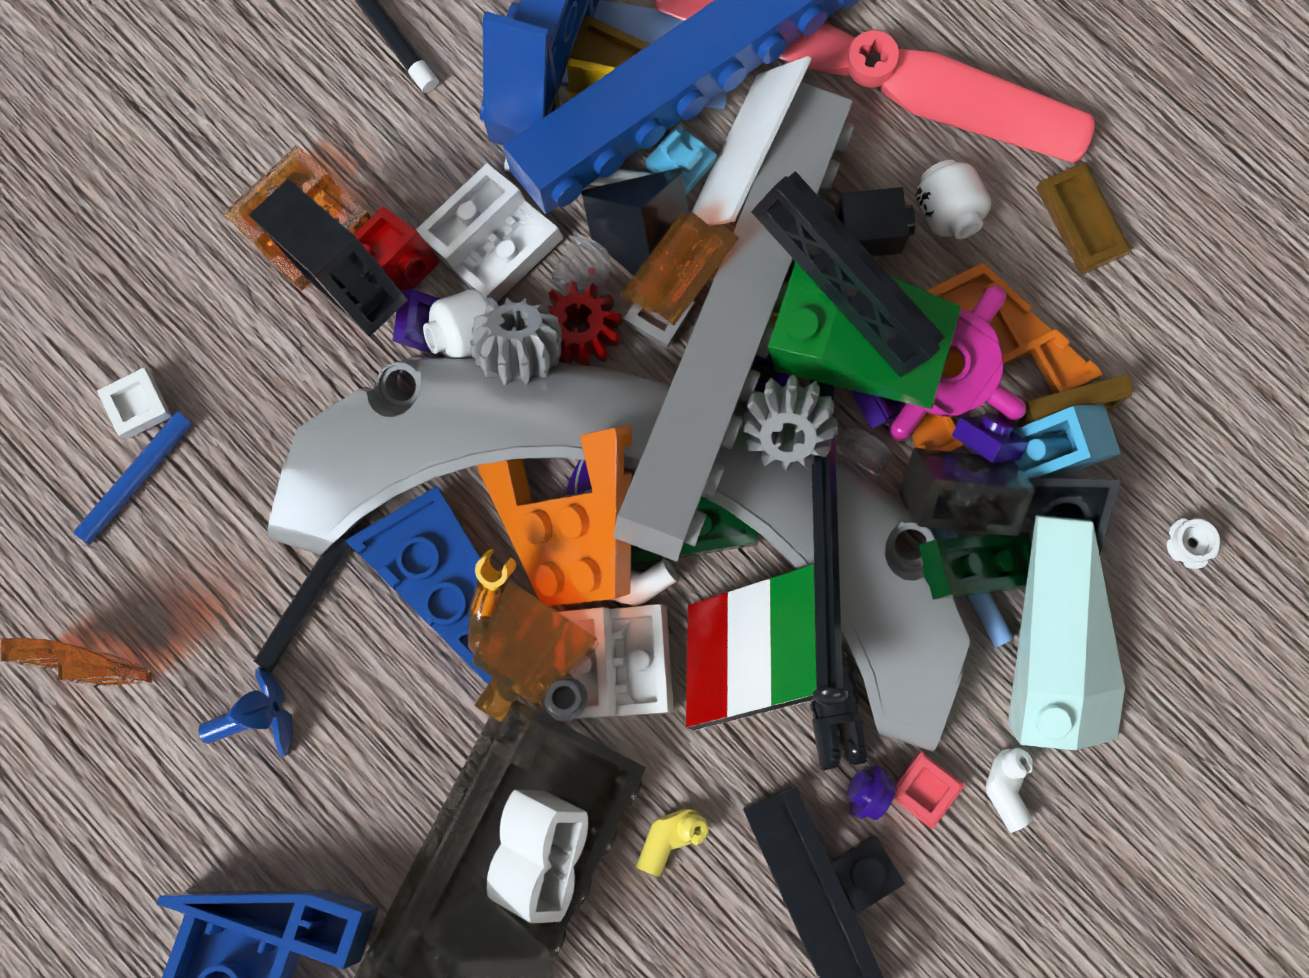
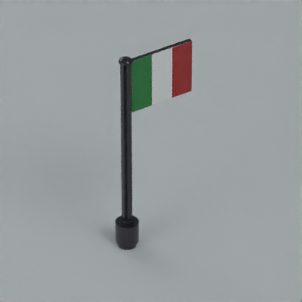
(775, 637)

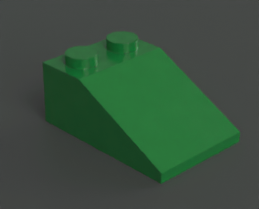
(825, 347)

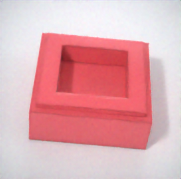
(926, 789)

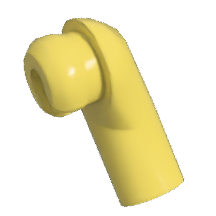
(669, 834)

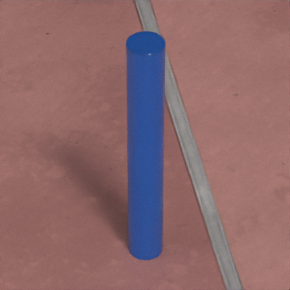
(132, 478)

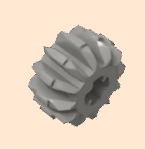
(516, 341)
(810, 418)

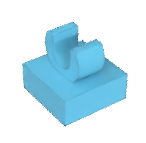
(682, 151)

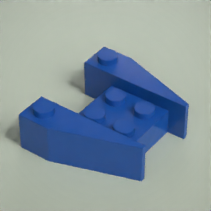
(527, 62)
(265, 932)

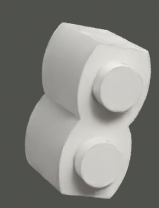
(537, 855)

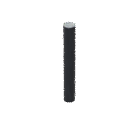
(302, 604)

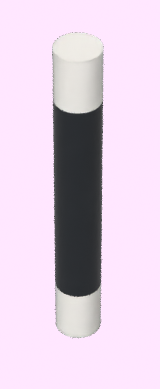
(399, 44)

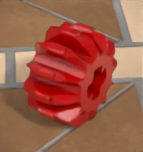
(599, 318)

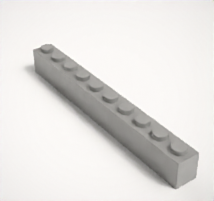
(728, 335)

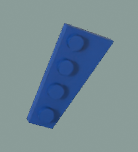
(428, 563)

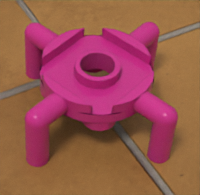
(979, 376)

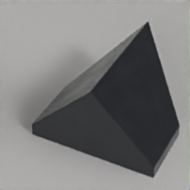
(634, 214)
(1075, 500)

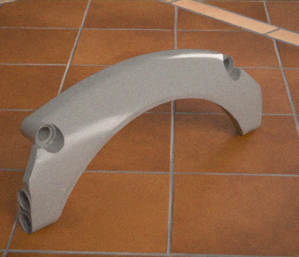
(458, 419)

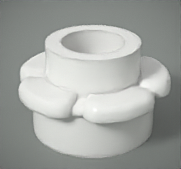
(1205, 536)

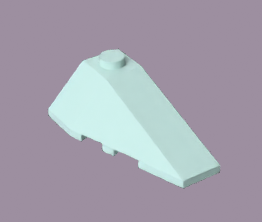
(1067, 654)

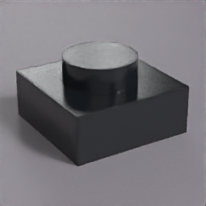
(866, 873)

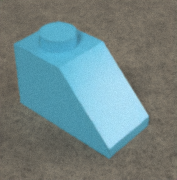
(1067, 442)

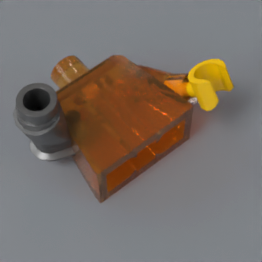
(524, 647)

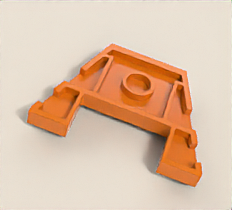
(1019, 335)
(569, 538)

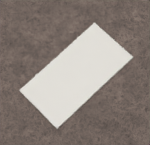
(748, 142)

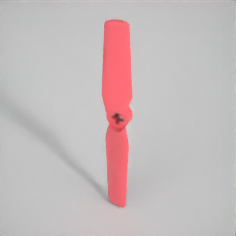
(938, 88)

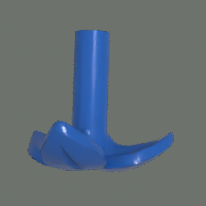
(254, 711)

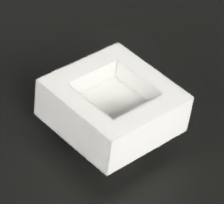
(134, 403)

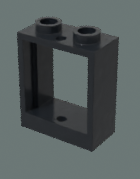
(328, 256)

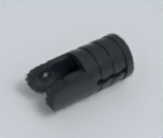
(850, 728)

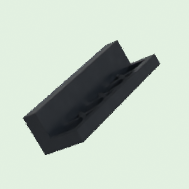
(848, 274)
(810, 887)

